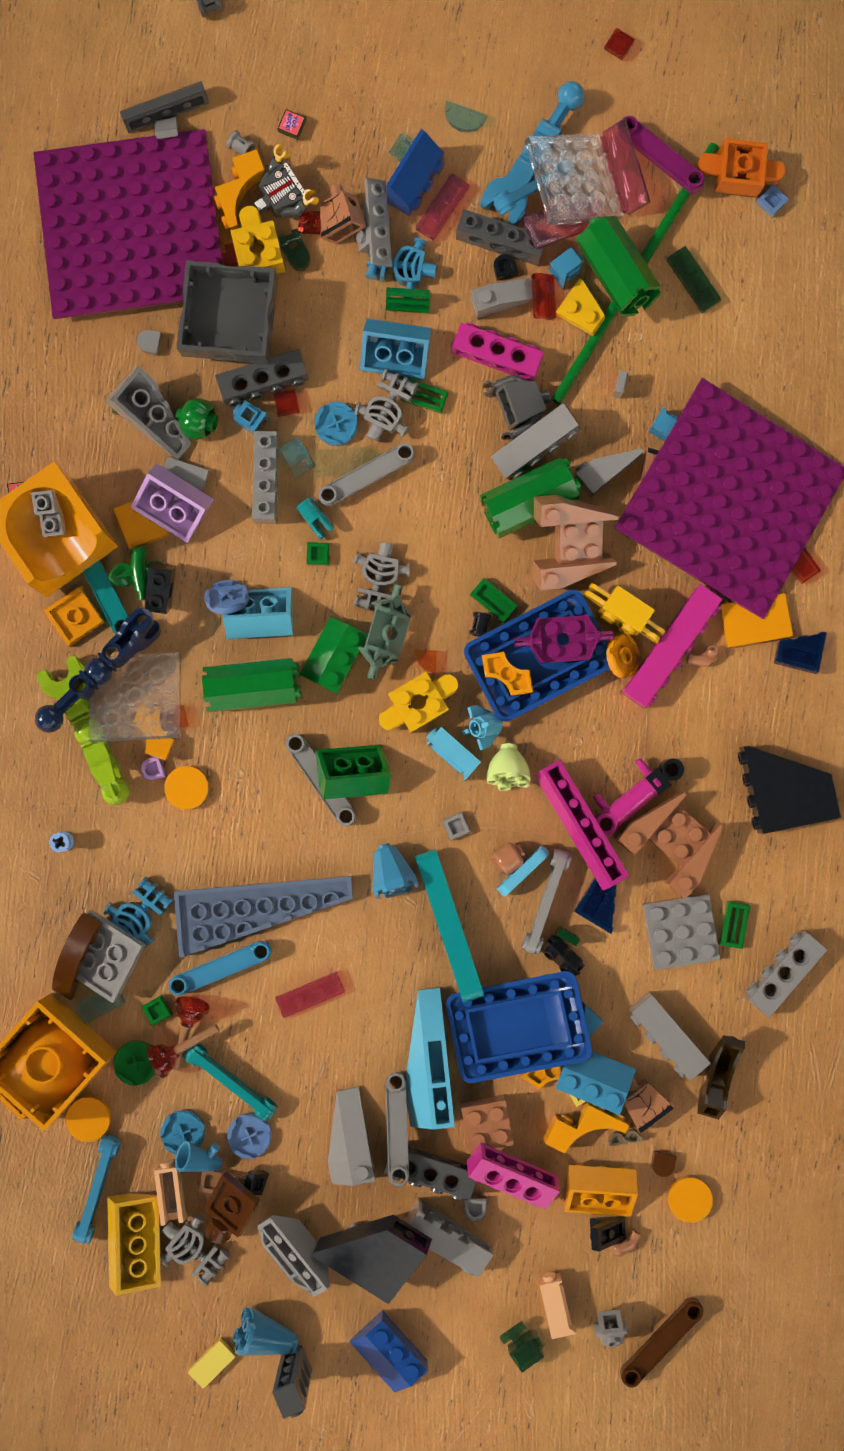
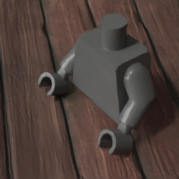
(519, 401)

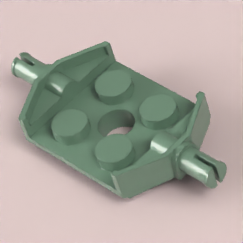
(379, 648)

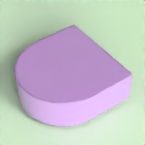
(153, 769)

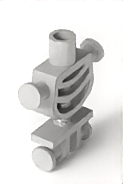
(378, 425)
(385, 563)
(176, 1235)

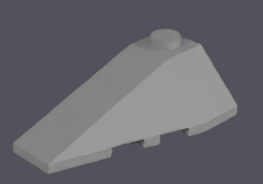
(350, 1148)

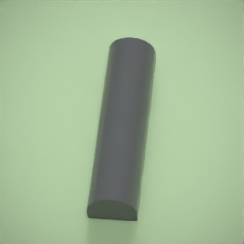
(164, 106)

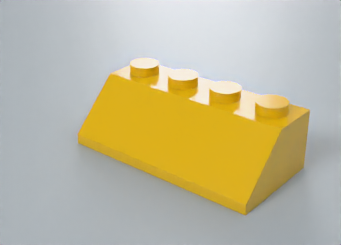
(133, 1243)

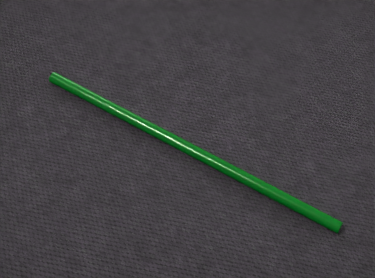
(611, 311)

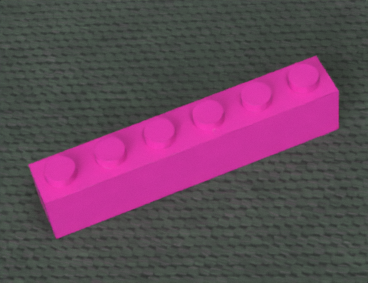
(672, 645)
(581, 825)

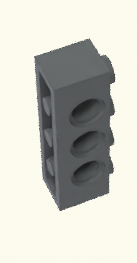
(497, 237)
(250, 374)
(444, 1167)
(292, 1383)

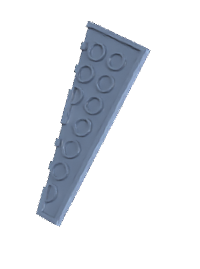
(230, 912)

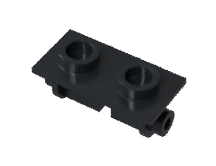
(554, 951)

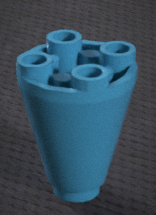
(262, 1335)

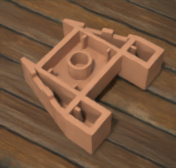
(576, 541)
(677, 837)

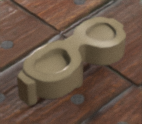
(631, 1136)

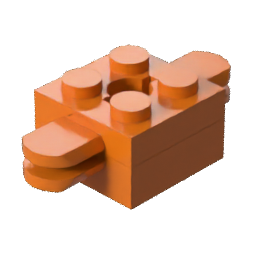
(743, 158)

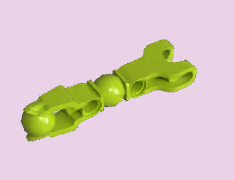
(98, 755)

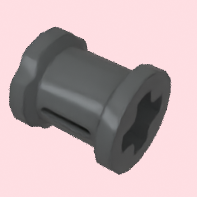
(204, 9)

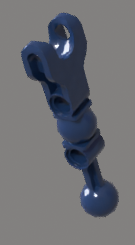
(98, 670)

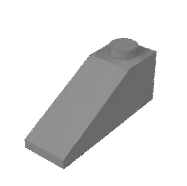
(500, 296)
(602, 470)

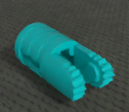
(312, 515)

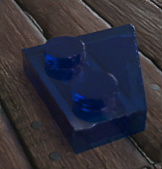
(801, 653)
(598, 905)

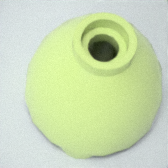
(508, 769)

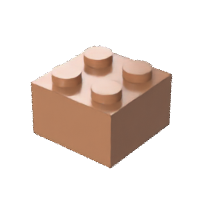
(486, 1122)

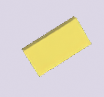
(212, 1363)

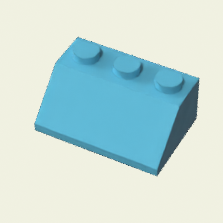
(265, 615)

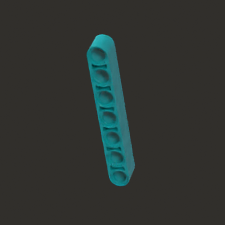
(449, 926)

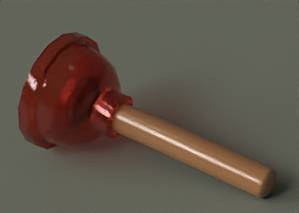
(190, 1011)
(163, 1057)

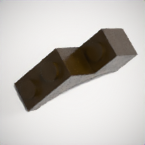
(715, 1090)

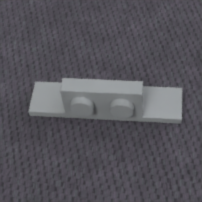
(376, 233)

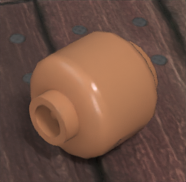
(508, 858)

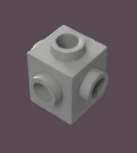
(610, 1328)

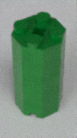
(618, 265)
(512, 503)
(251, 685)

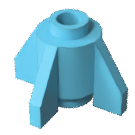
(484, 726)

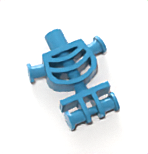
(421, 268)
(141, 910)

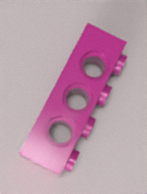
(504, 362)
(513, 1176)

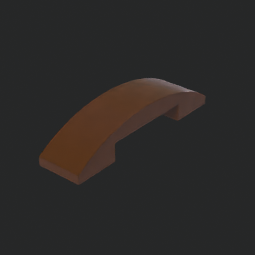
(73, 955)

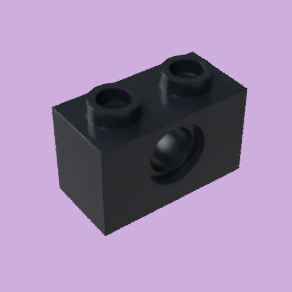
(160, 587)

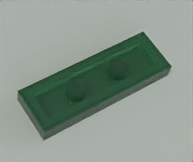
(693, 279)

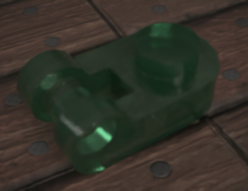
(299, 256)

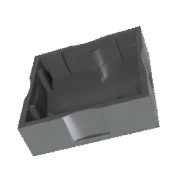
(227, 312)

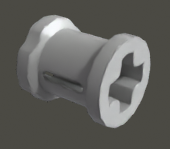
(239, 143)

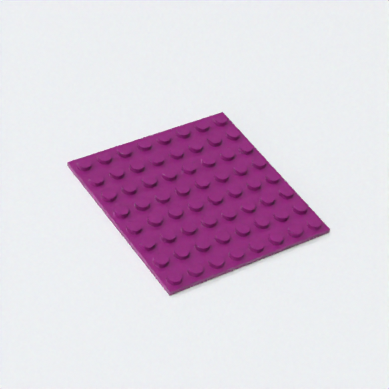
(125, 221)
(731, 498)

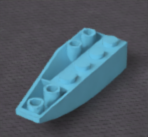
(427, 1067)

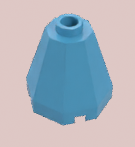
(391, 872)

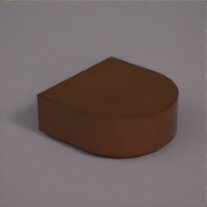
(663, 1163)

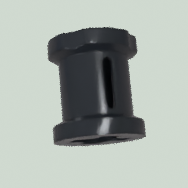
(480, 624)

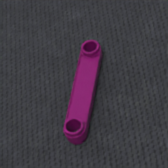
(665, 157)

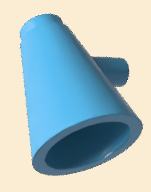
(196, 1159)

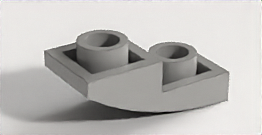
(50, 513)

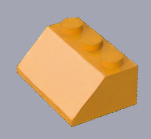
(600, 1190)

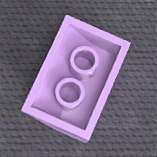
(171, 502)

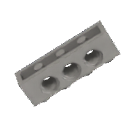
(265, 477)
(797, 970)

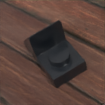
(606, 1231)

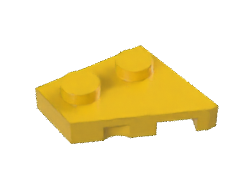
(581, 309)

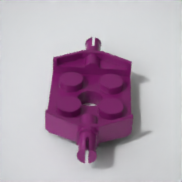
(581, 634)

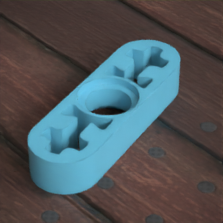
(520, 874)

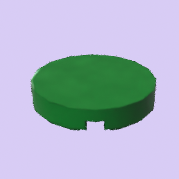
(132, 1063)

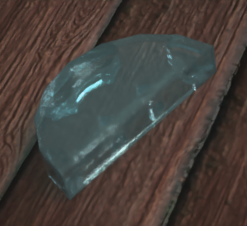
(463, 118)

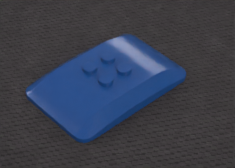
(547, 678)
(519, 1027)

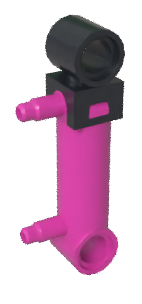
(651, 785)

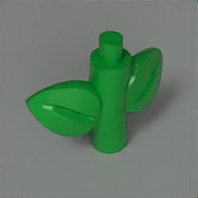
(135, 573)

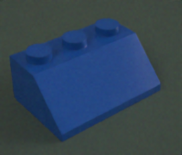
(415, 174)
(390, 1352)

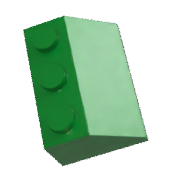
(334, 655)
(352, 771)

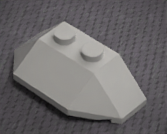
(292, 1249)

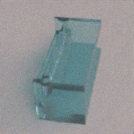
(297, 457)

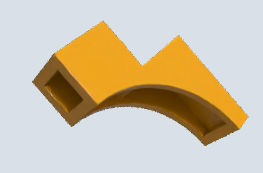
(247, 173)
(564, 1132)

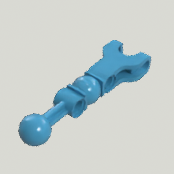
(570, 98)

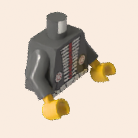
(282, 189)

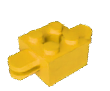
(257, 242)
(625, 612)
(418, 702)

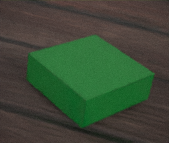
(318, 553)
(156, 1010)

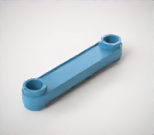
(506, 201)
(219, 968)
(108, 1148)

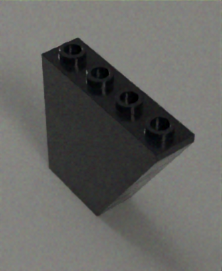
(785, 792)
(375, 1254)

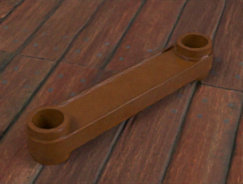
(661, 1342)

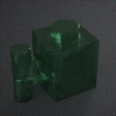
(525, 1348)

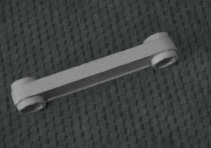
(366, 474)
(307, 762)
(533, 941)
(397, 1129)

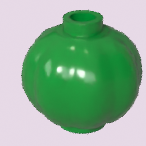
(197, 418)

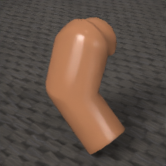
(705, 658)
(628, 1245)

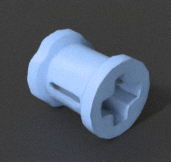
(55, 844)

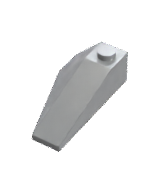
(143, 406)

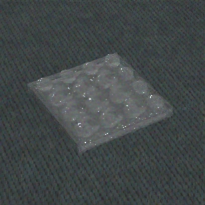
(573, 177)
(139, 700)

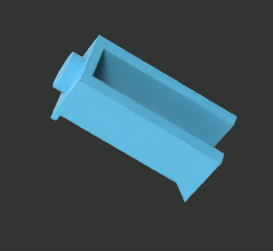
(452, 752)

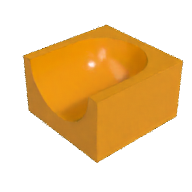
(52, 560)
(50, 1060)

